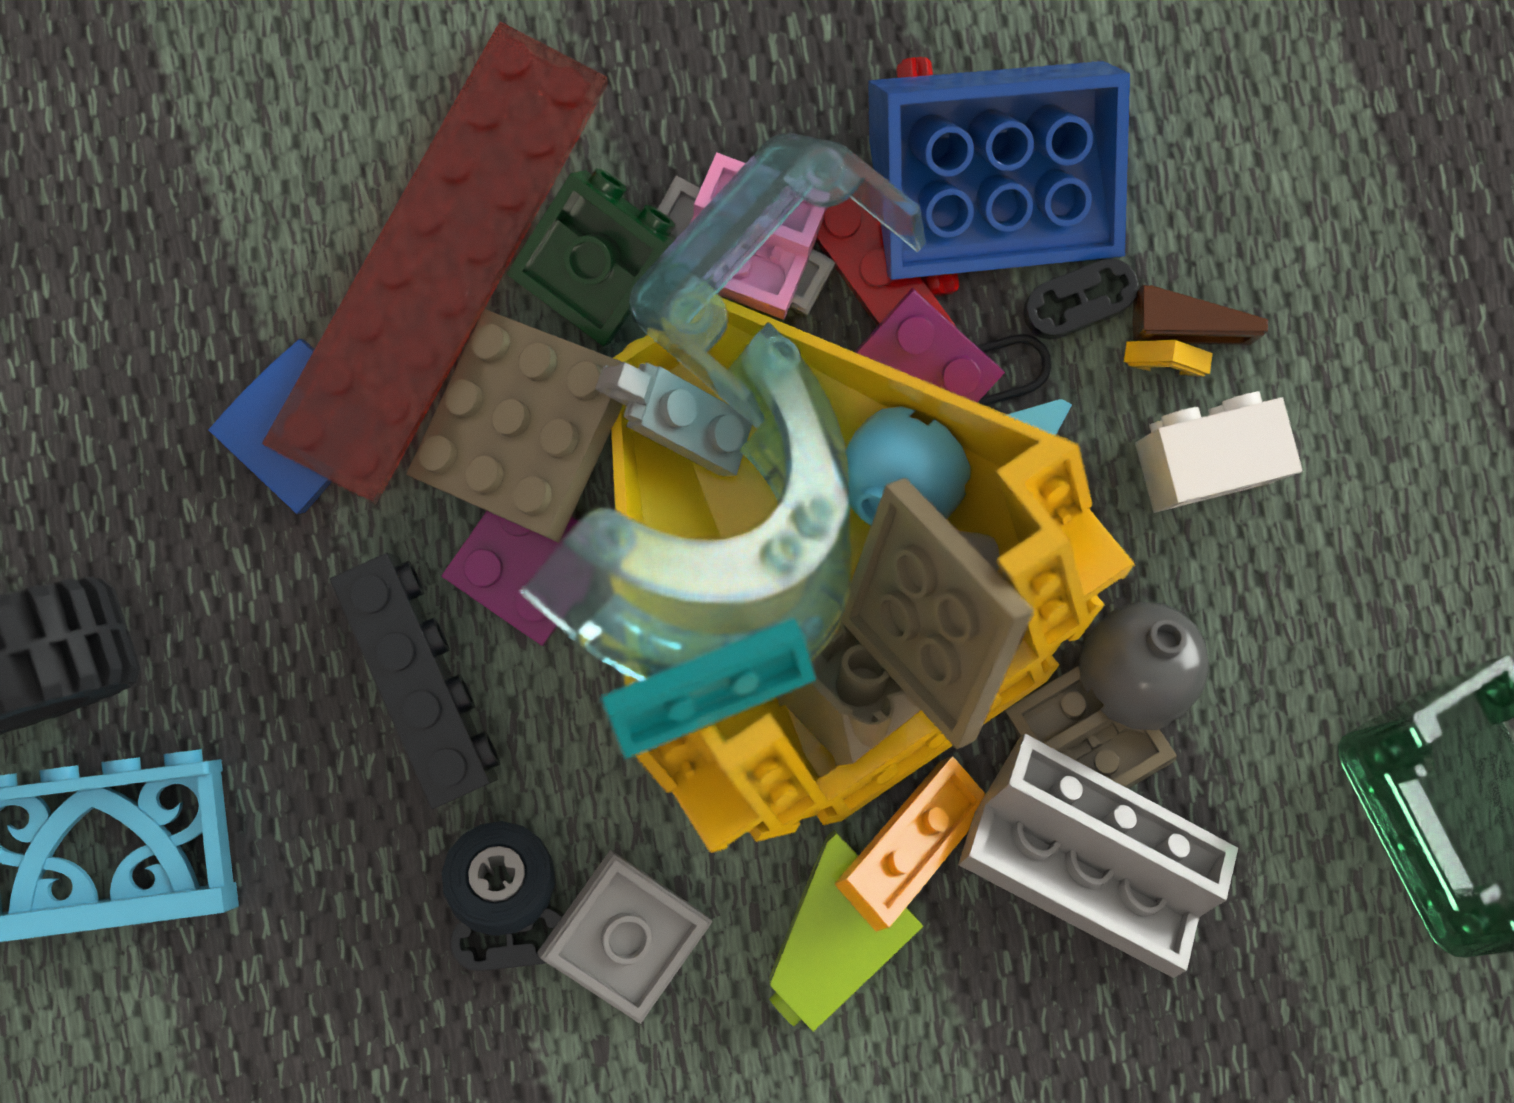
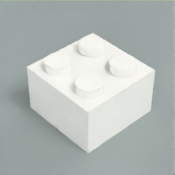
(1218, 454)

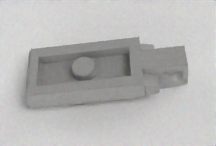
(678, 415)

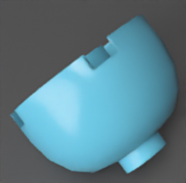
(901, 447)

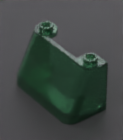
(1443, 803)

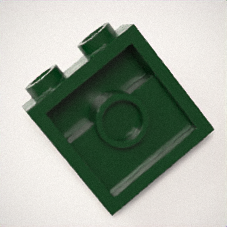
(591, 252)

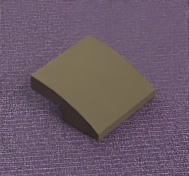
(1075, 726)

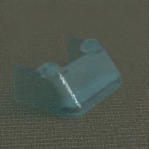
(679, 292)

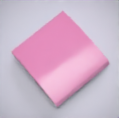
(774, 271)

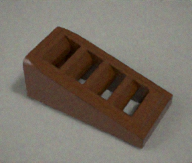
(1175, 316)

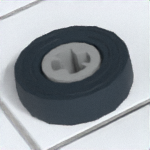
(472, 895)

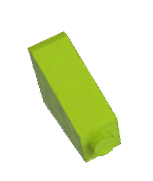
(830, 944)

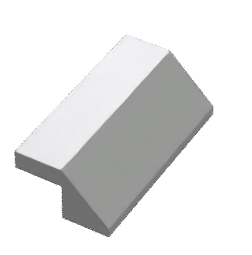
(1098, 855)

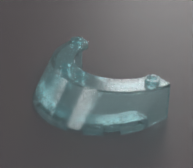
(666, 599)

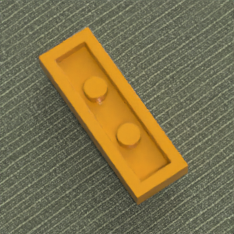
(912, 844)

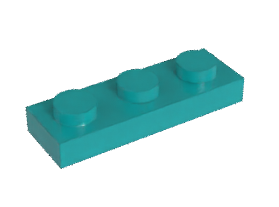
(709, 688)

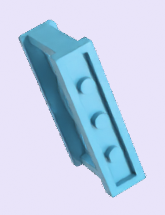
(175, 890)

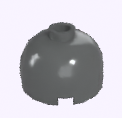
(1145, 664)

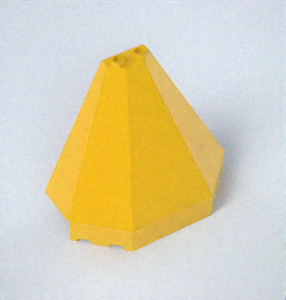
(1023, 490)

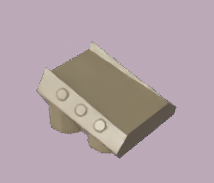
(851, 701)

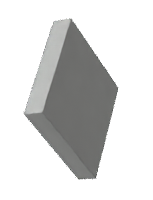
(624, 936)

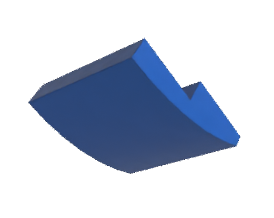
(249, 419)

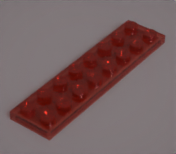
(436, 263)

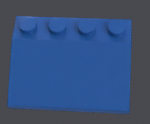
(1005, 165)

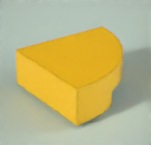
(1168, 353)

